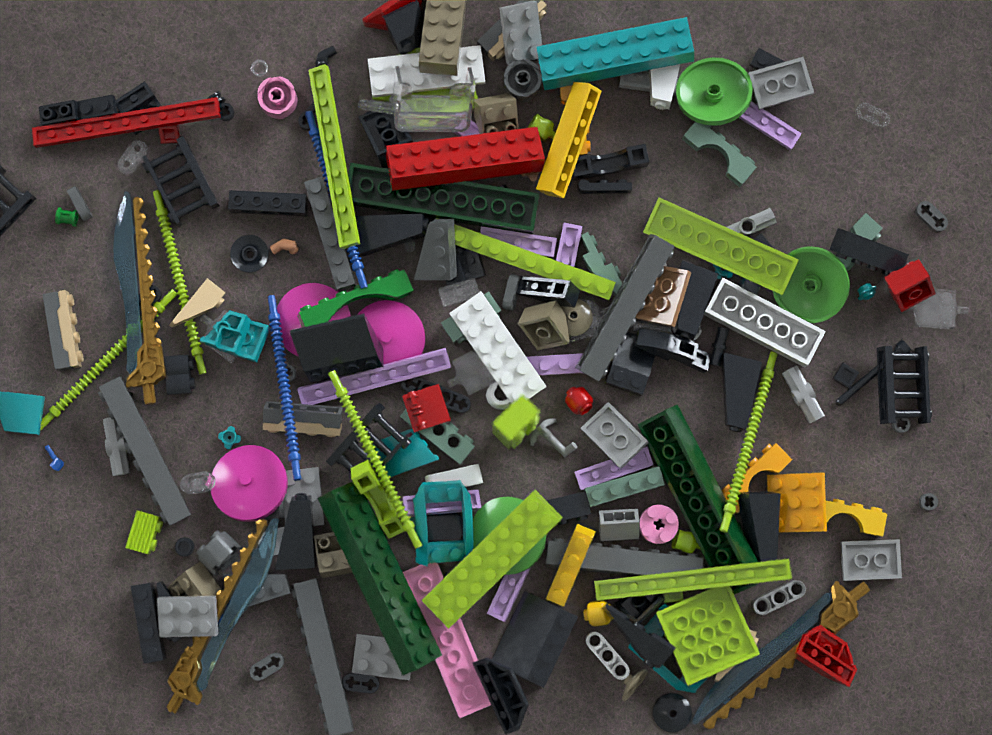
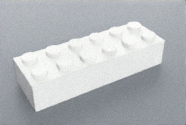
(764, 322)

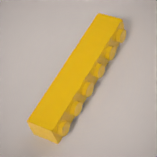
(568, 139)

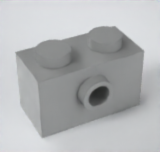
(623, 529)

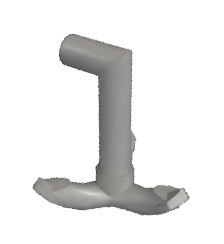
(544, 432)

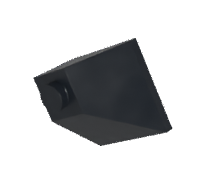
(405, 27)

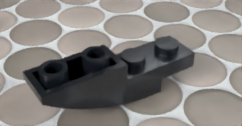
(77, 110)
(673, 347)

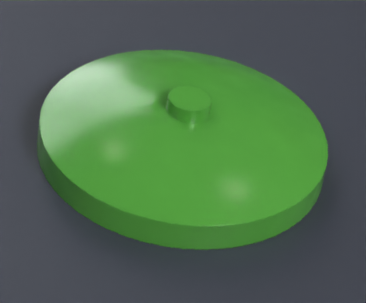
(714, 91)
(816, 287)
(490, 516)

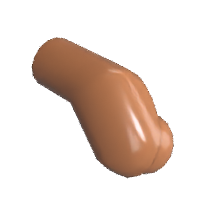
(285, 244)

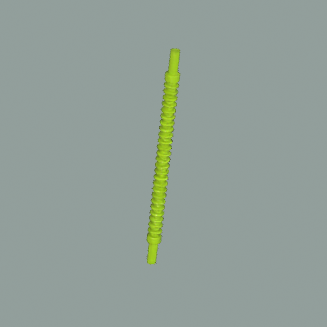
(161, 212)
(341, 392)
(54, 411)
(730, 508)

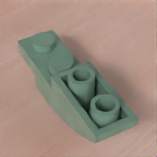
(595, 262)

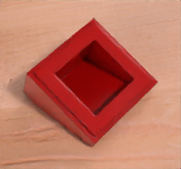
(169, 134)

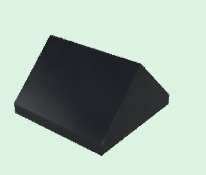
(639, 607)

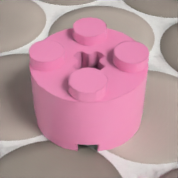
(277, 87)
(668, 519)

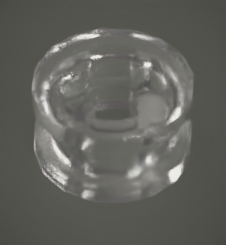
(257, 63)

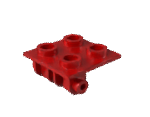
(426, 408)

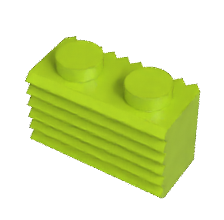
(144, 532)

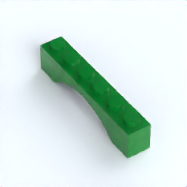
(392, 288)

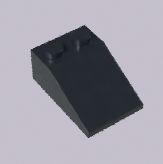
(382, 132)
(630, 367)

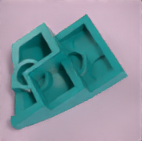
(238, 336)
(21, 412)
(412, 457)

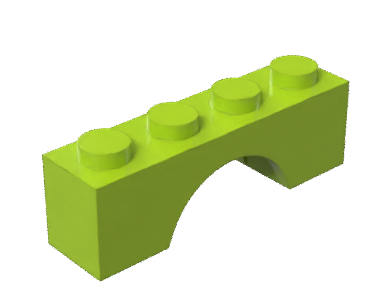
(369, 485)

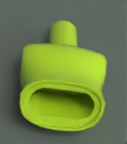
(544, 126)
(685, 541)

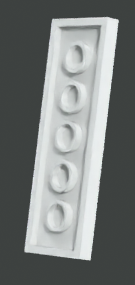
(383, 71)
(497, 348)

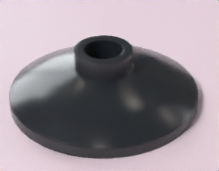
(244, 245)
(672, 702)

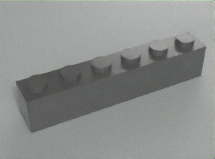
(326, 225)

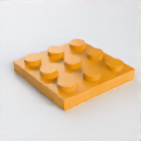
(800, 501)

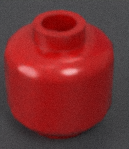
(579, 400)

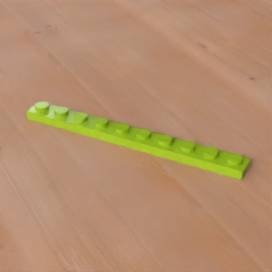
(334, 157)
(532, 262)
(693, 579)

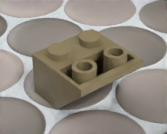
(496, 113)
(330, 556)
(194, 582)

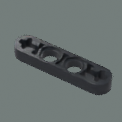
(459, 396)

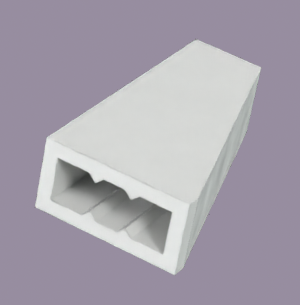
(662, 86)

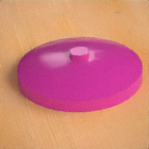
(296, 299)
(396, 329)
(249, 483)

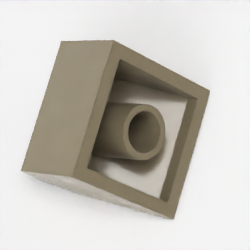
(545, 325)

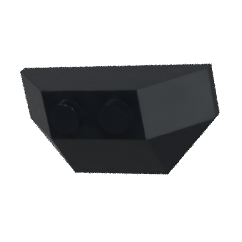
(503, 693)

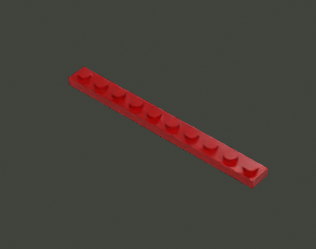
(126, 122)

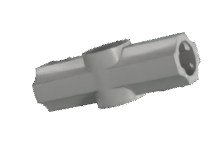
(758, 222)
(803, 394)
(115, 448)

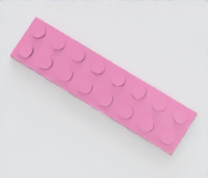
(453, 643)

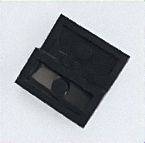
(137, 99)
(468, 266)
(444, 527)

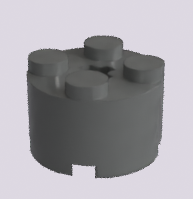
(517, 71)
(219, 552)

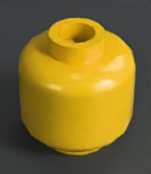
(595, 613)

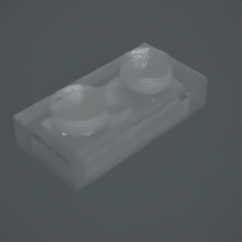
(458, 292)

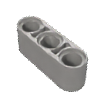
(785, 590)

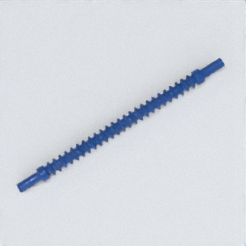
(357, 266)
(294, 456)

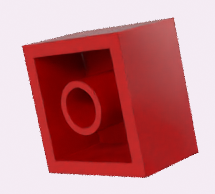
(910, 285)

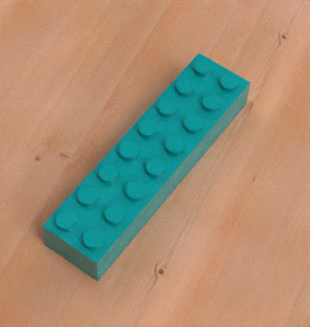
(615, 53)

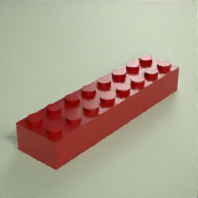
(464, 158)

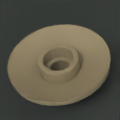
(583, 321)
(632, 683)

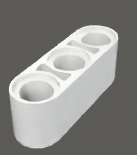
(468, 475)
(615, 660)

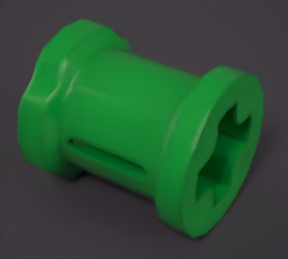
(66, 217)

